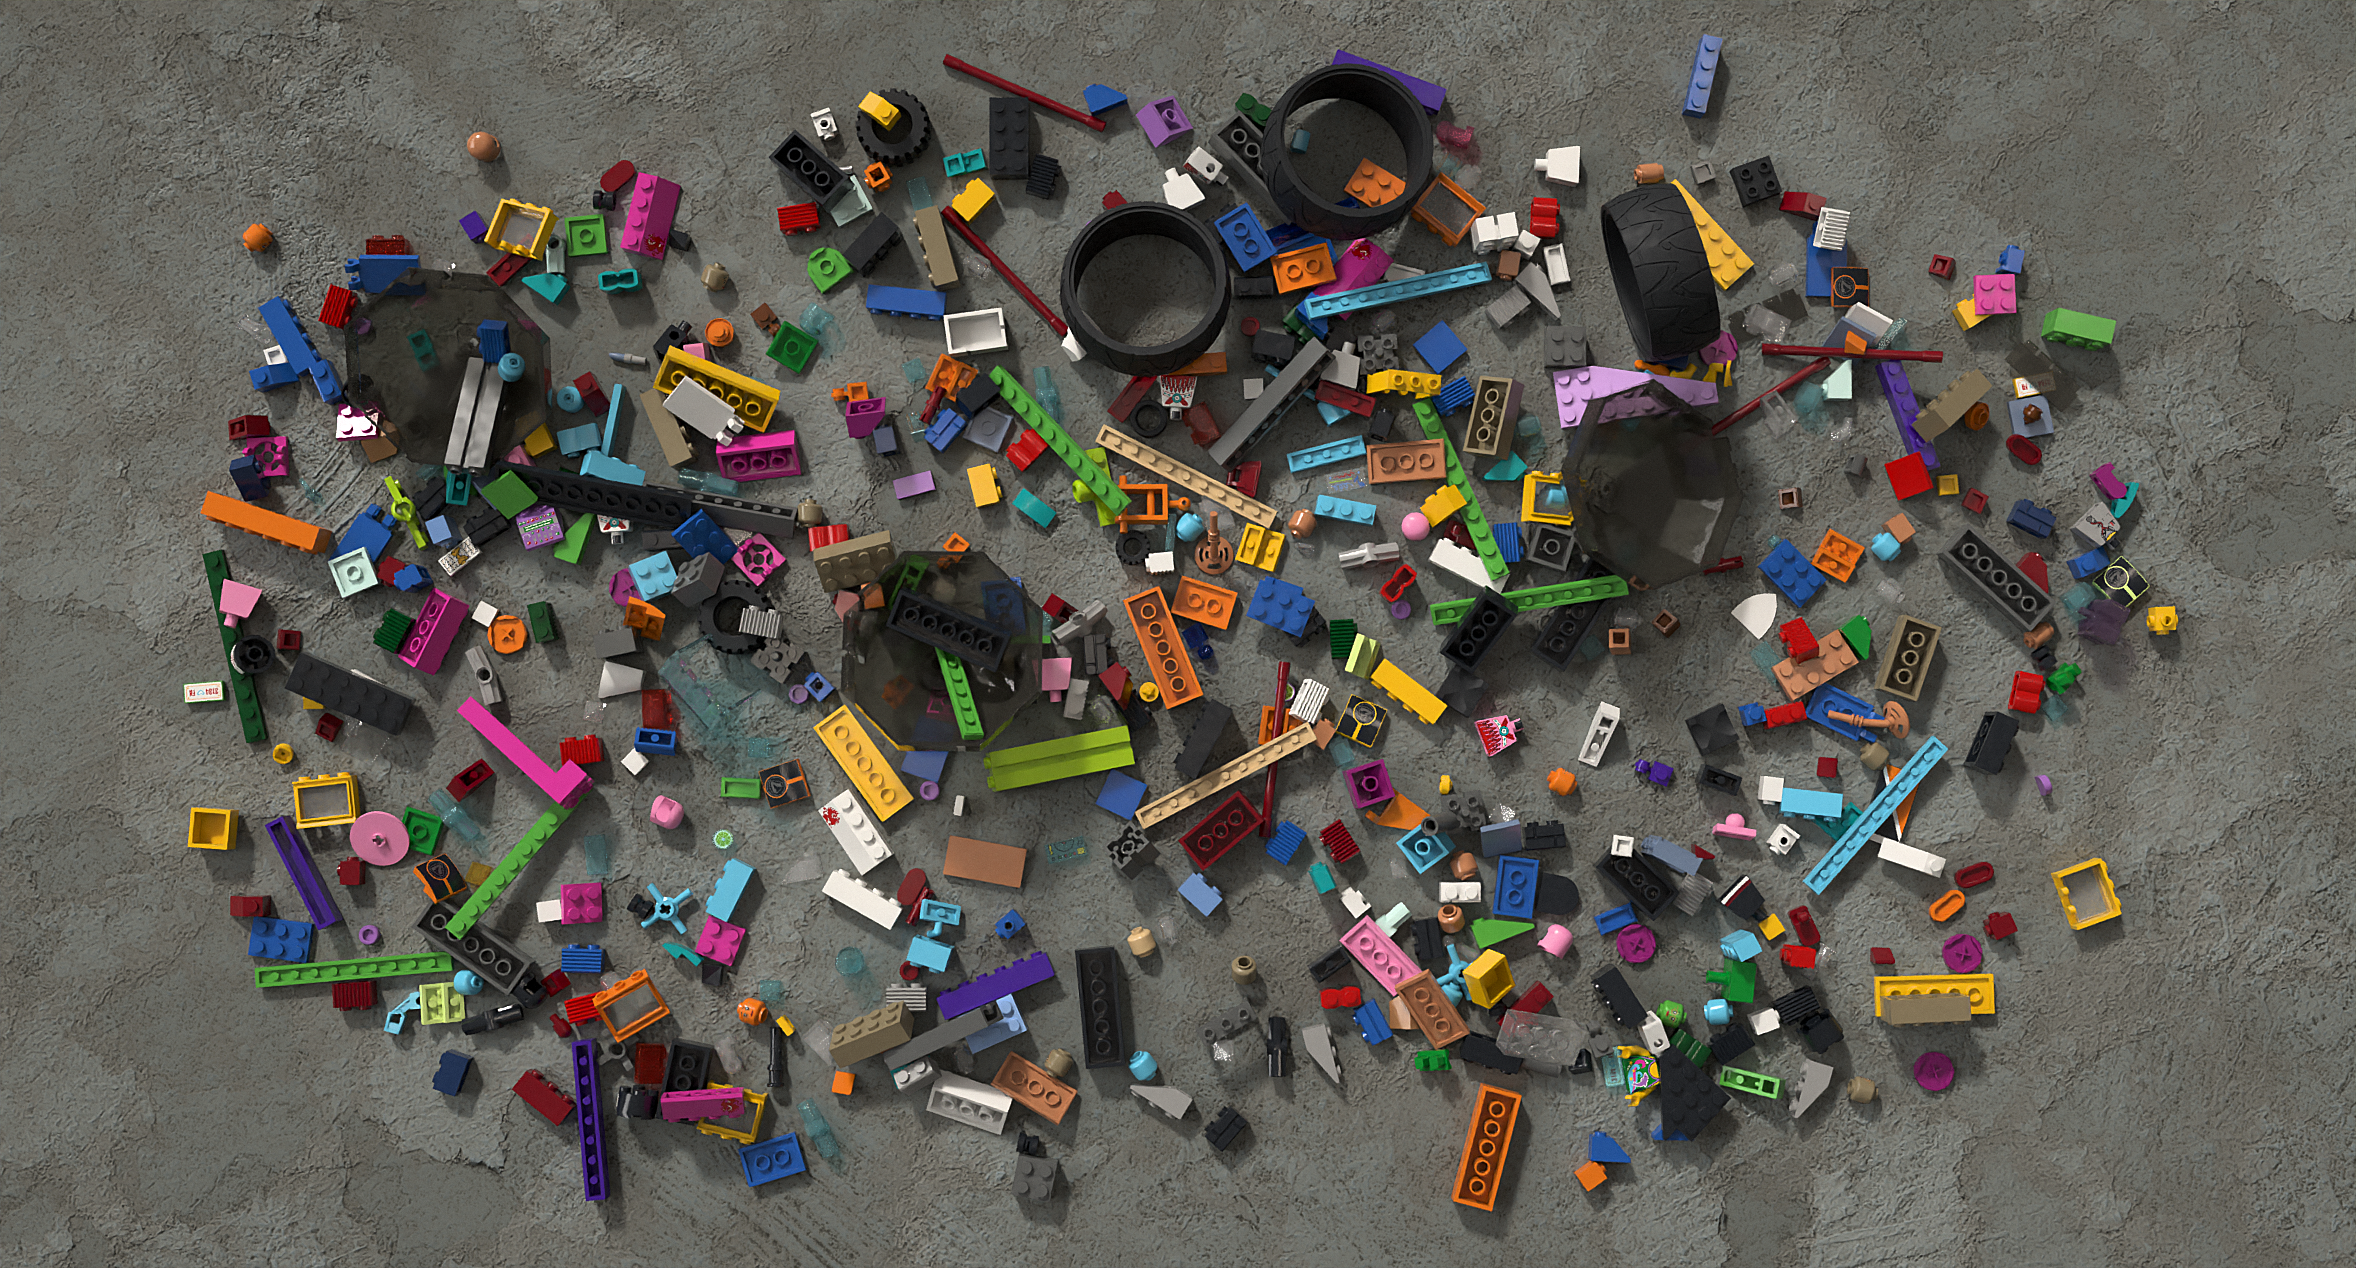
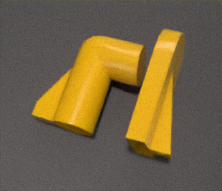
(1717, 367)

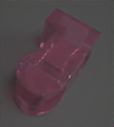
(1453, 135)

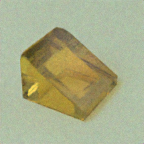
(478, 873)

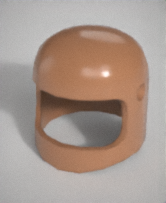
(483, 147)

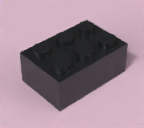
(873, 245)
(1991, 743)
(1618, 996)

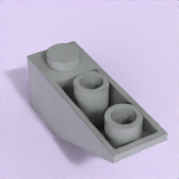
(1318, 1045)
(1813, 1081)
(1169, 1098)

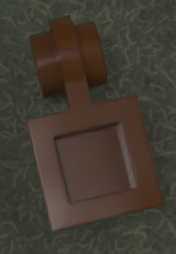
(765, 317)

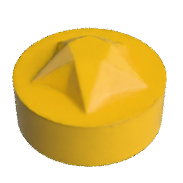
(1149, 691)
(283, 753)
(1445, 785)

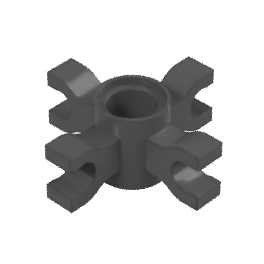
(626, 1060)

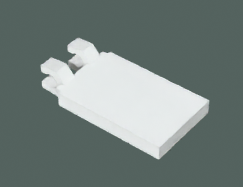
(703, 411)

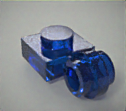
(1195, 637)

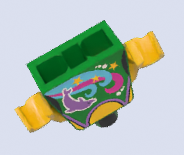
(1640, 1072)

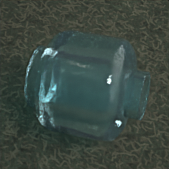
(1527, 427)

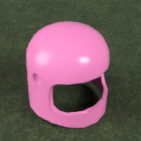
(1415, 526)
(666, 812)
(1556, 941)

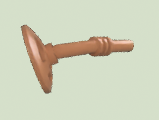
(1213, 549)
(1892, 720)

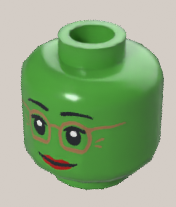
(1671, 1013)

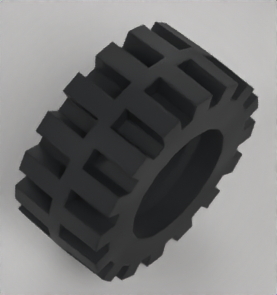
(1137, 559)

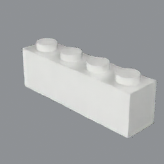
(1464, 565)
(862, 899)

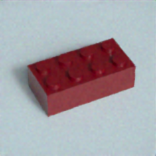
(1221, 829)

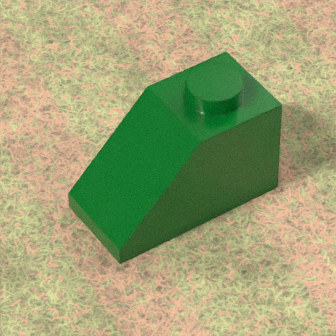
(1857, 636)

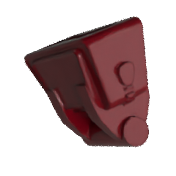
(1248, 478)

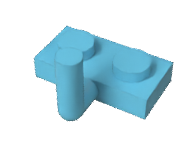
(941, 914)

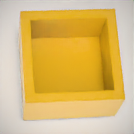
(213, 828)
(1488, 978)

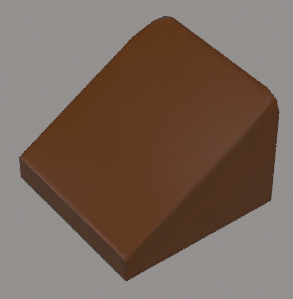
(1790, 498)
(1666, 623)

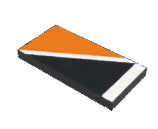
(1894, 825)

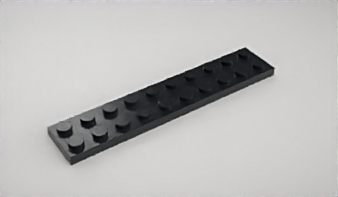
(602, 495)

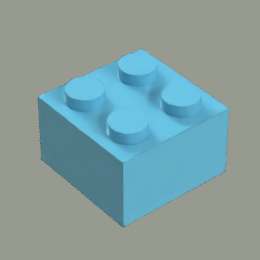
(653, 577)
(1423, 849)
(930, 953)

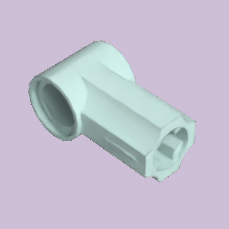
(555, 256)
(1393, 919)

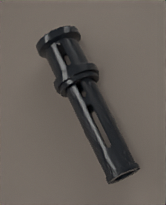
(775, 1067)

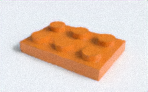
(1373, 185)
(1303, 268)
(1203, 602)

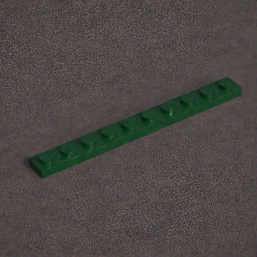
(243, 685)

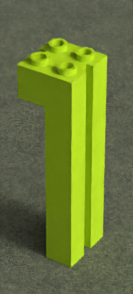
(1058, 758)

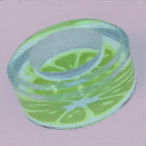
(722, 839)

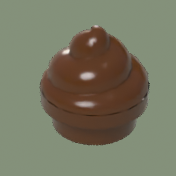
(2031, 414)

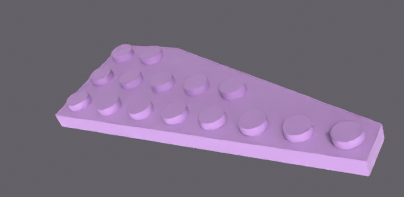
(1581, 384)

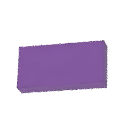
(914, 485)

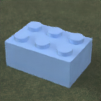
(1006, 1028)

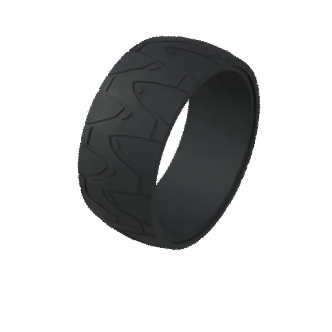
(1387, 98)
(1142, 219)
(1660, 272)

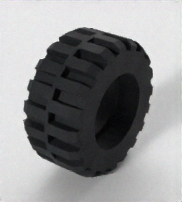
(909, 148)
(710, 612)

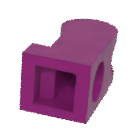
(2107, 482)

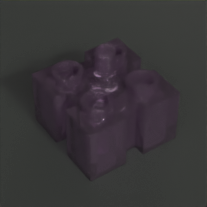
(2102, 621)

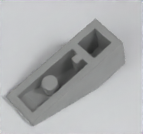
(1536, 286)

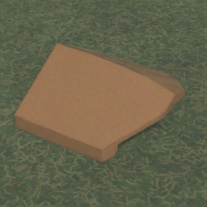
(379, 448)
(1400, 1016)

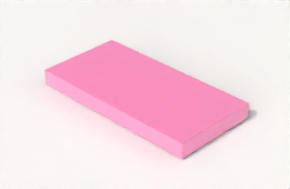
(1379, 954)

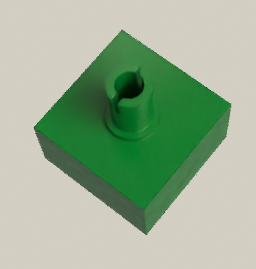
(1736, 980)

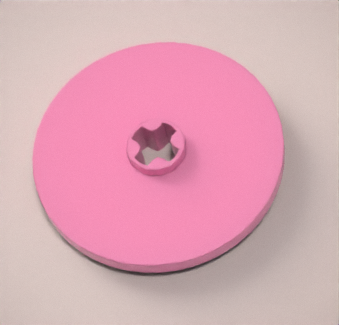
(389, 828)

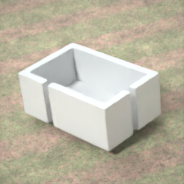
(1488, 236)
(975, 332)

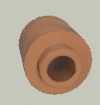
(1649, 173)
(2038, 635)

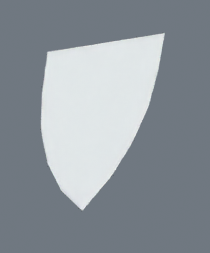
(1757, 613)

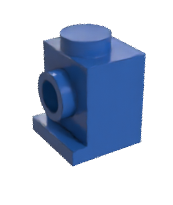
(2011, 260)
(820, 694)
(1752, 714)
(1016, 920)

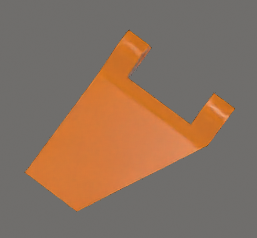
(1399, 813)

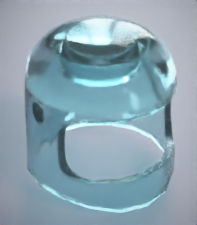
(810, 315)
(849, 961)

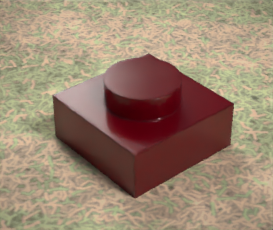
(1974, 500)

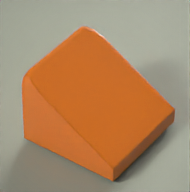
(1854, 344)
(843, 1083)

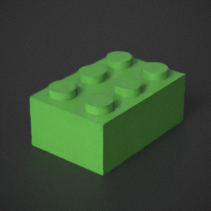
(2078, 329)

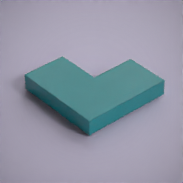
(1839, 827)

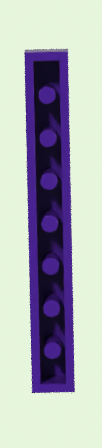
(591, 1119)

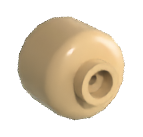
(1141, 942)

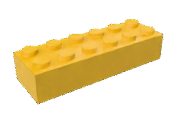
(750, 399)

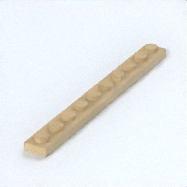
(1185, 476)
(1225, 775)

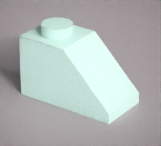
(1839, 384)

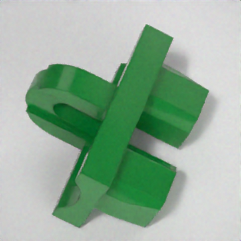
(2063, 677)
(1433, 1060)

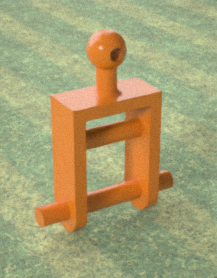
(1149, 519)

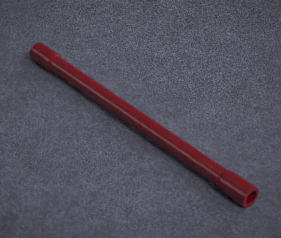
(960, 65)
(955, 220)
(1925, 356)
(1812, 368)
(1283, 677)

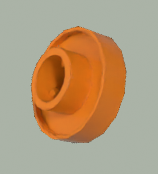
(719, 332)
(1977, 416)

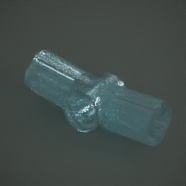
(1045, 391)
(707, 482)
(453, 815)
(817, 1128)

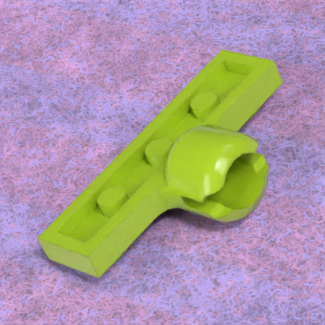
(1084, 493)
(405, 511)

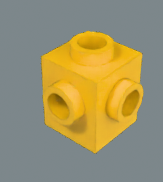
(2162, 619)

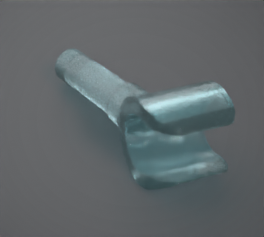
(310, 492)
(1773, 541)

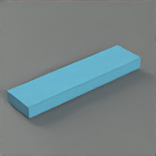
(613, 420)
(1326, 454)

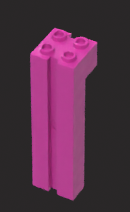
(563, 786)

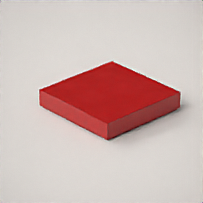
(1909, 475)

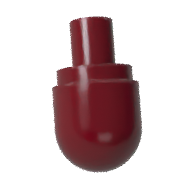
(561, 1026)

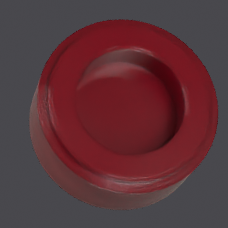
(1249, 326)
(909, 971)

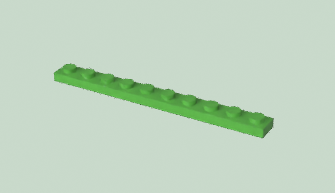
(1060, 441)
(1471, 512)
(1540, 597)
(510, 868)
(353, 969)

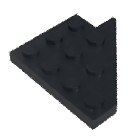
(1686, 1095)

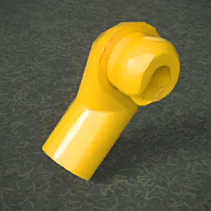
(1686, 374)

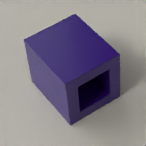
(475, 227)

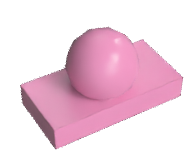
(1734, 828)

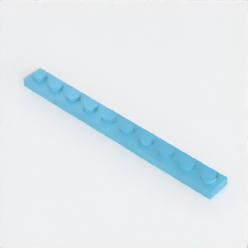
(1397, 291)
(1875, 815)

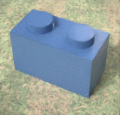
(444, 531)
(1200, 893)

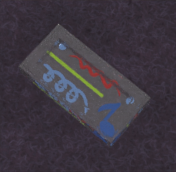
(1345, 480)

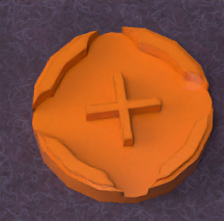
(507, 634)

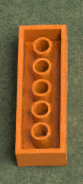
(266, 522)
(1163, 647)
(1486, 1147)

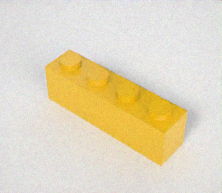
(1408, 692)

